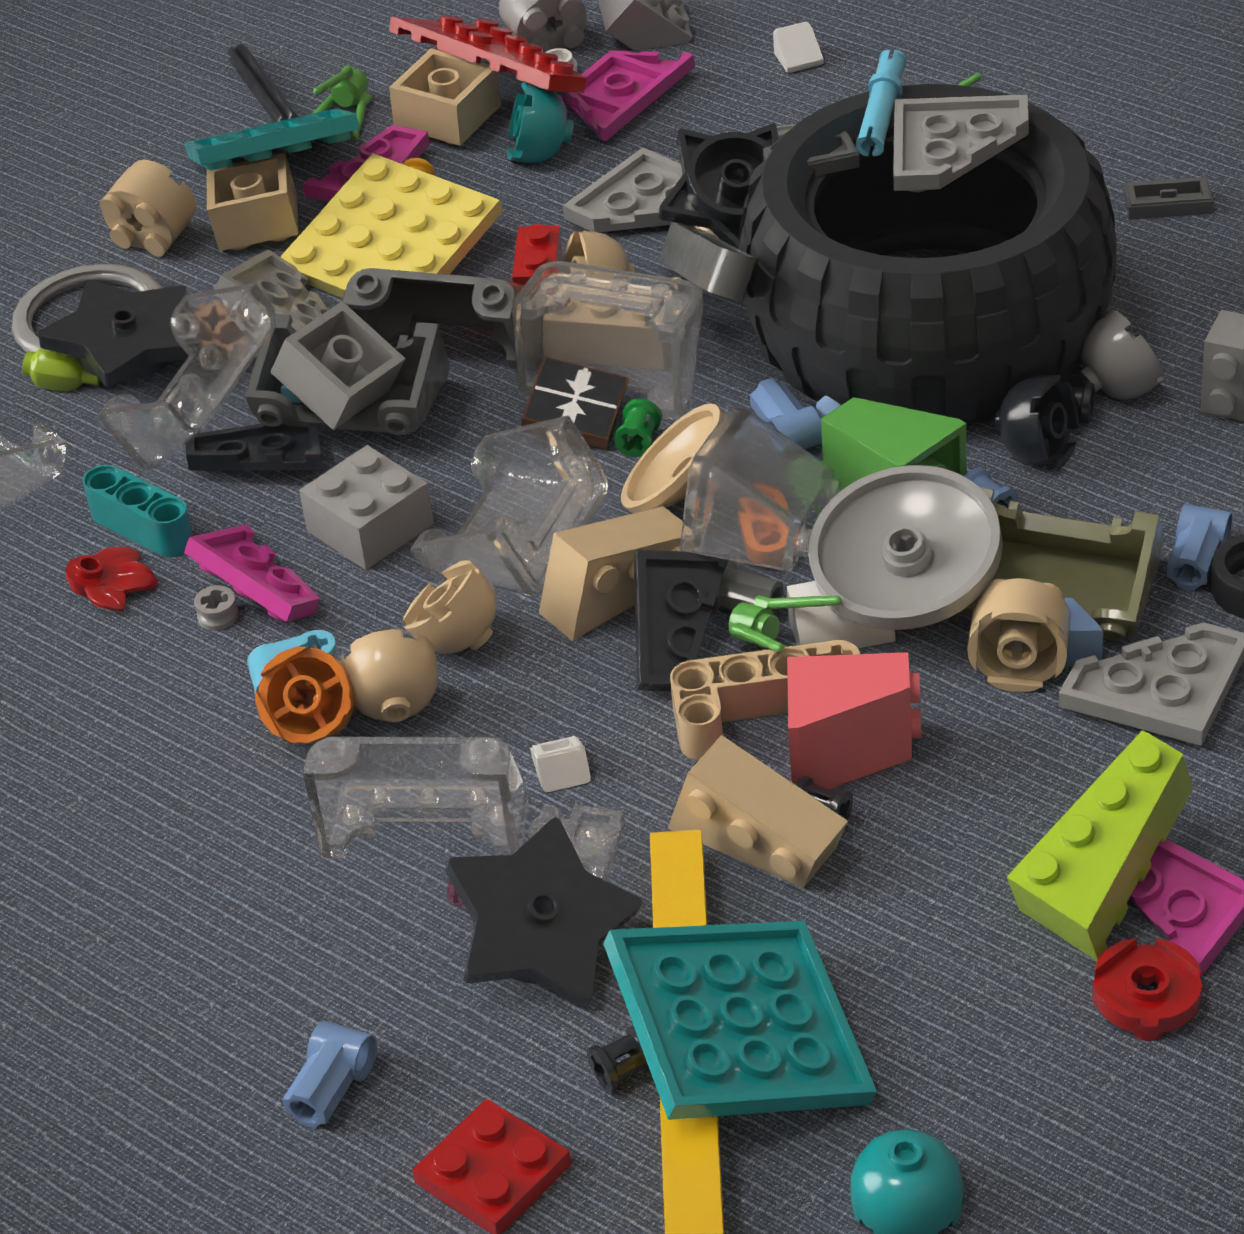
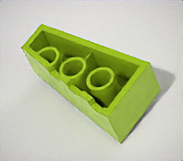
(1103, 845)

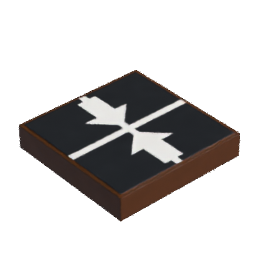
(583, 393)

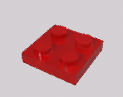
(492, 1167)

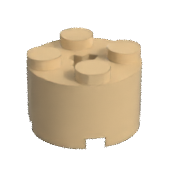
(147, 208)
(1019, 634)

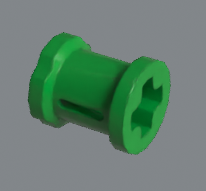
(637, 427)

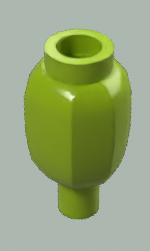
(56, 371)

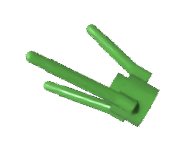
(348, 89)
(759, 625)

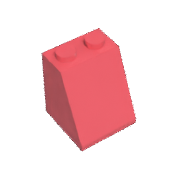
(850, 715)

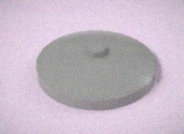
(906, 547)

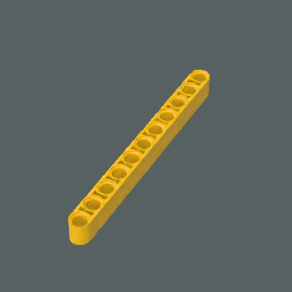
(692, 1144)

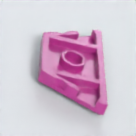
(624, 86)

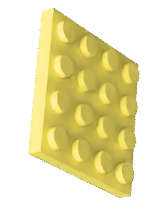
(393, 222)

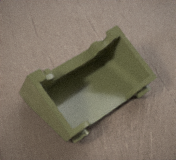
(1093, 563)

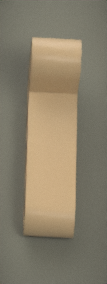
(735, 689)

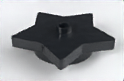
(715, 179)
(118, 332)
(538, 914)

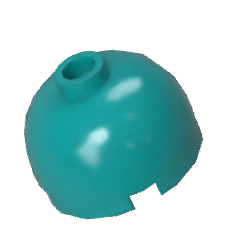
(538, 125)
(906, 1184)

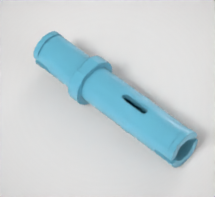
(883, 90)

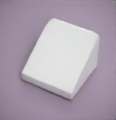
(797, 47)
(561, 763)

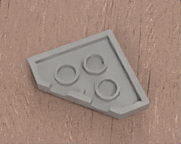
(952, 135)
(626, 195)
(280, 284)
(1159, 684)

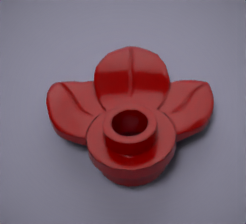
(109, 576)

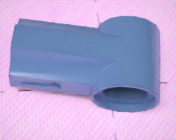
(781, 410)
(1197, 538)
(333, 1061)

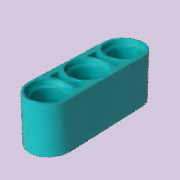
(138, 510)

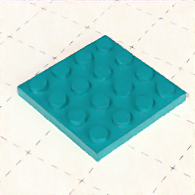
(257, 141)
(738, 1019)

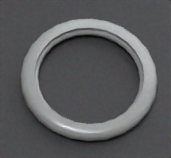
(67, 280)

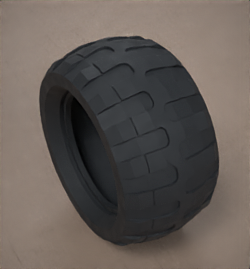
(936, 329)

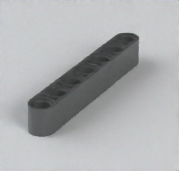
(707, 261)

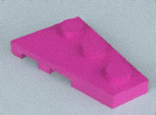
(394, 143)
(252, 572)
(1190, 901)

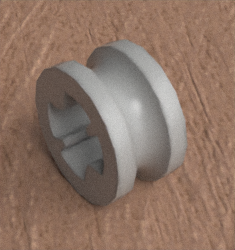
(212, 617)

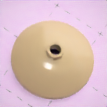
(664, 468)

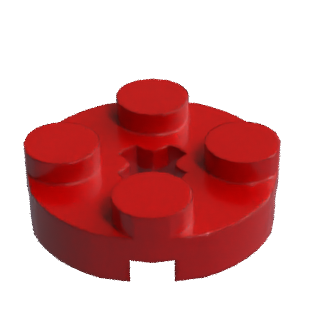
(1142, 1011)

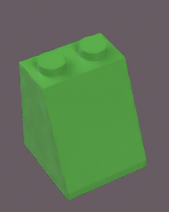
(879, 436)

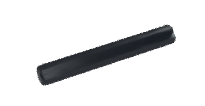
(260, 84)

